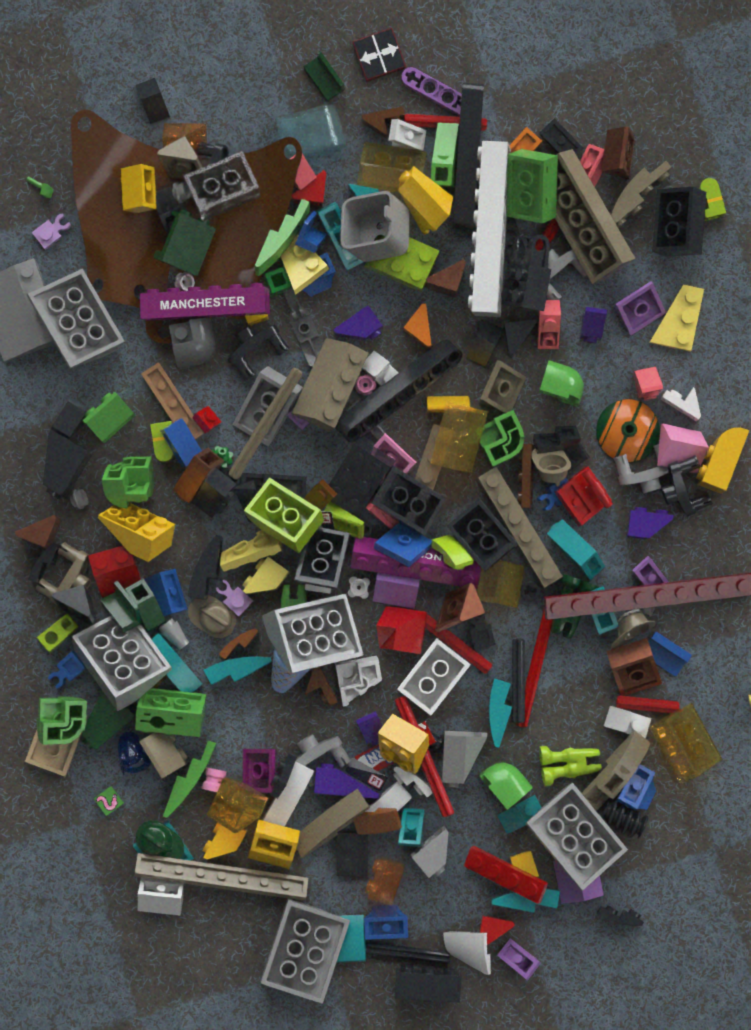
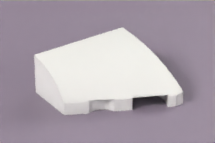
(363, 674)
(469, 948)

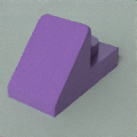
(648, 572)
(519, 959)

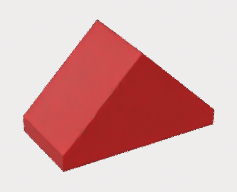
(312, 192)
(494, 927)

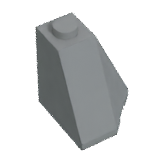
(459, 755)

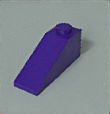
(336, 782)

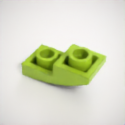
(453, 552)

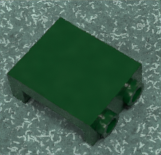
(186, 243)

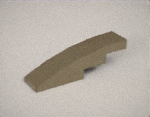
(330, 822)

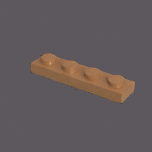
(170, 398)

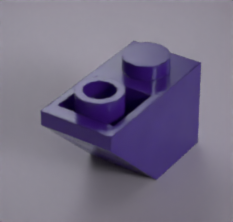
(645, 524)

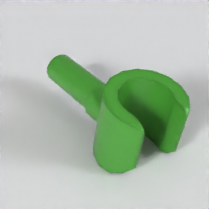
(46, 190)

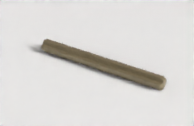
(265, 423)

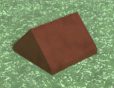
(618, 152)
(447, 280)
(42, 532)
(459, 607)

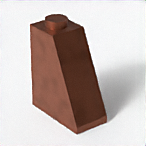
(196, 473)

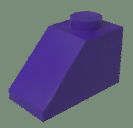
(592, 324)
(360, 326)
(370, 727)

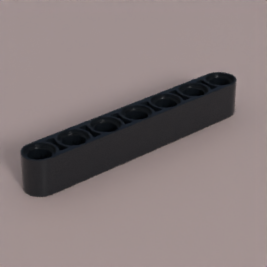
(467, 155)
(398, 390)

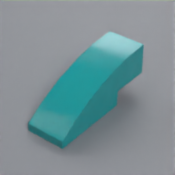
(331, 220)
(237, 668)
(180, 674)
(498, 711)
(516, 901)

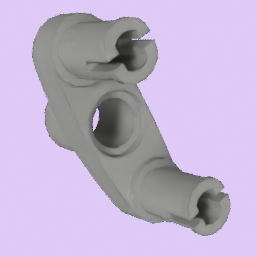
(556, 263)
(648, 479)
(312, 749)

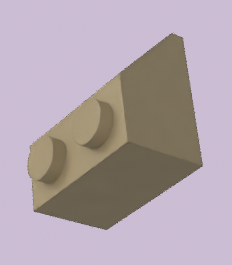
(164, 753)

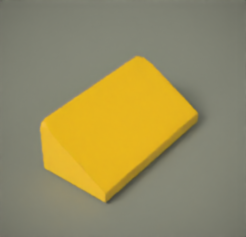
(438, 403)

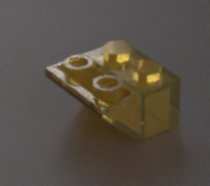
(501, 584)
(236, 805)

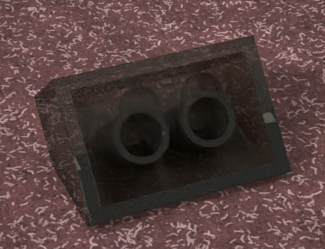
(222, 186)

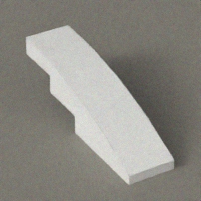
(282, 808)

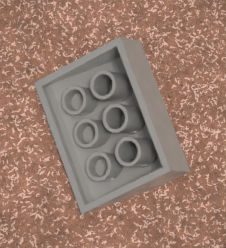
(76, 319)
(19, 323)
(314, 633)
(120, 662)
(576, 836)
(304, 951)

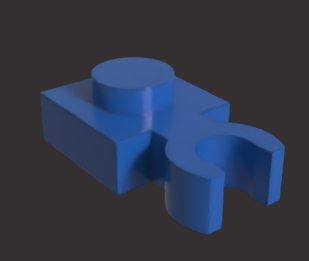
(551, 498)
(69, 668)

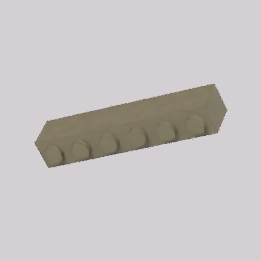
(519, 527)

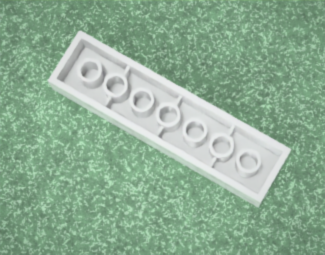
(491, 229)

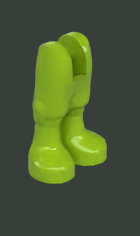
(575, 765)

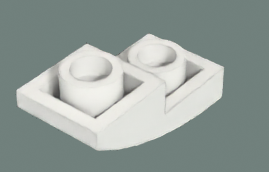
(421, 786)
(393, 797)

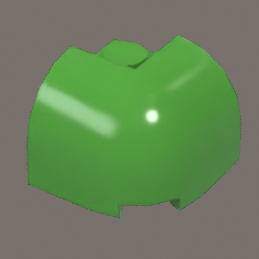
(562, 383)
(502, 438)
(129, 481)
(60, 719)
(506, 783)

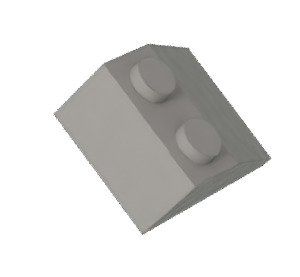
(259, 399)

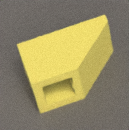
(267, 578)

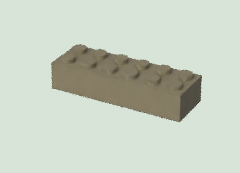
(588, 222)

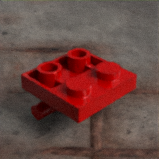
(583, 496)

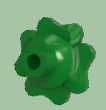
(225, 455)

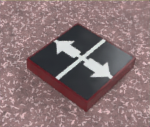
(379, 54)

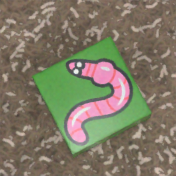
(109, 800)

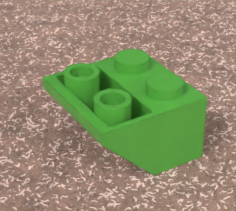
(108, 416)

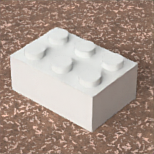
(433, 676)

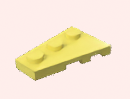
(302, 266)
(680, 321)
(250, 551)

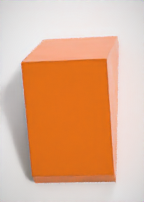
(419, 327)

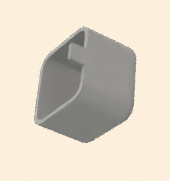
(360, 221)

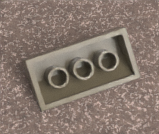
(329, 384)

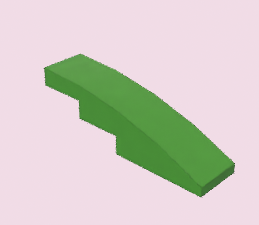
(278, 242)
(184, 785)

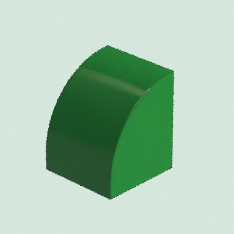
(277, 282)

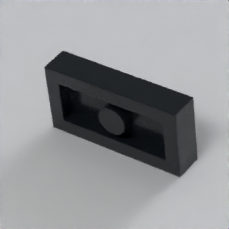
(560, 138)
(281, 779)

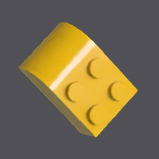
(722, 460)

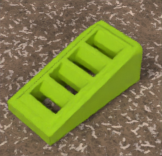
(346, 521)

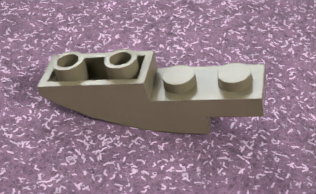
(630, 199)
(619, 770)

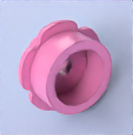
(360, 385)

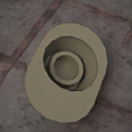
(552, 466)
(212, 617)
(631, 625)

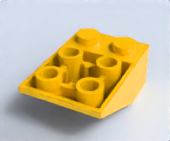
(139, 530)

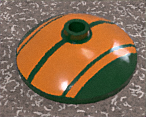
(613, 436)

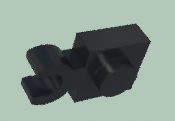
(482, 634)

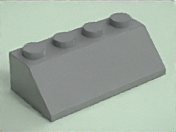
(432, 853)

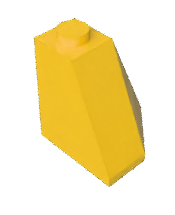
(425, 200)

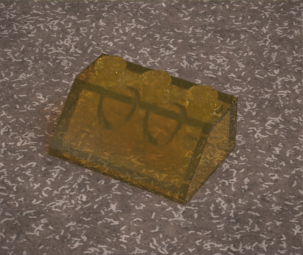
(384, 164)
(458, 437)
(686, 743)

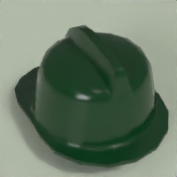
(159, 840)

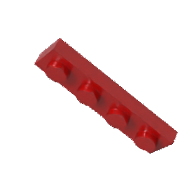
(505, 874)

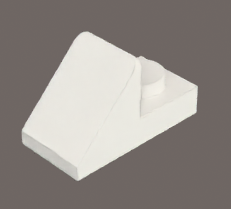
(406, 135)
(379, 368)
(688, 407)
(626, 721)

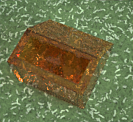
(385, 881)

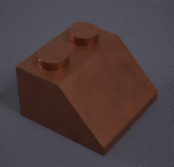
(634, 667)

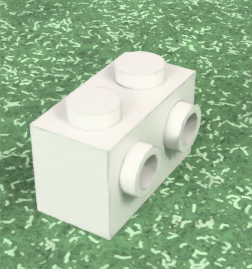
(160, 896)

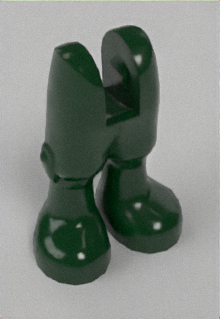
(570, 624)

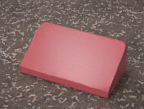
(592, 162)

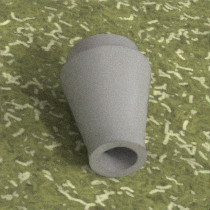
(172, 631)

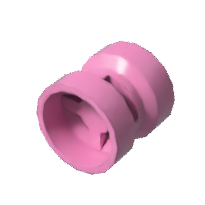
(213, 779)

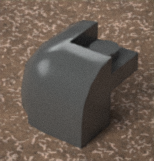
(193, 342)

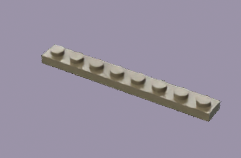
(221, 876)

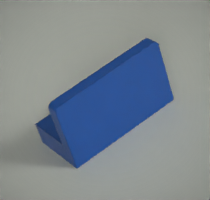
(309, 237)
(181, 442)
(167, 591)
(668, 654)

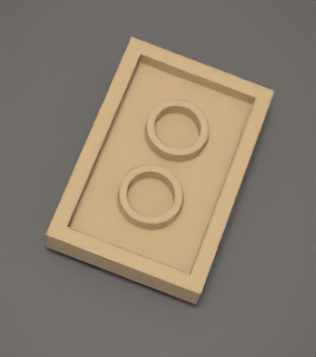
(52, 757)

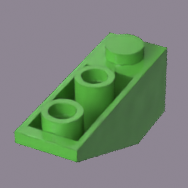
(445, 155)

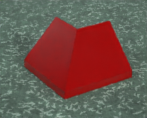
(401, 629)

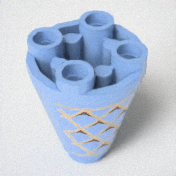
(281, 677)

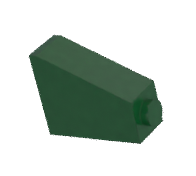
(105, 722)

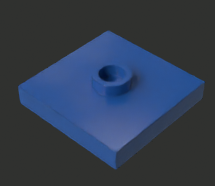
(403, 545)

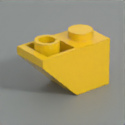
(223, 842)

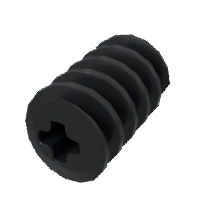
(624, 818)

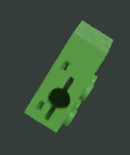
(532, 185)
(171, 712)

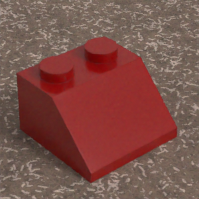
(114, 566)

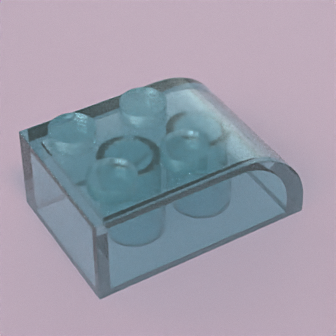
(315, 129)

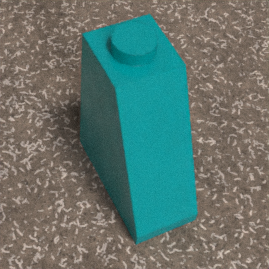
(576, 549)

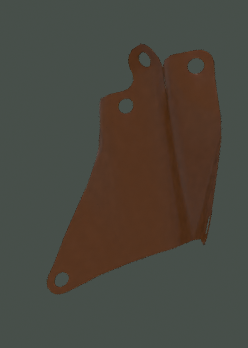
(123, 242)

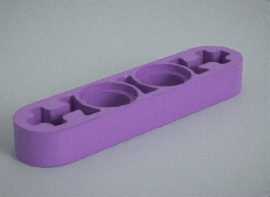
(436, 96)

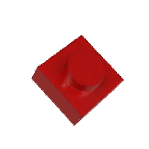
(206, 419)

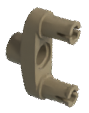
(75, 575)

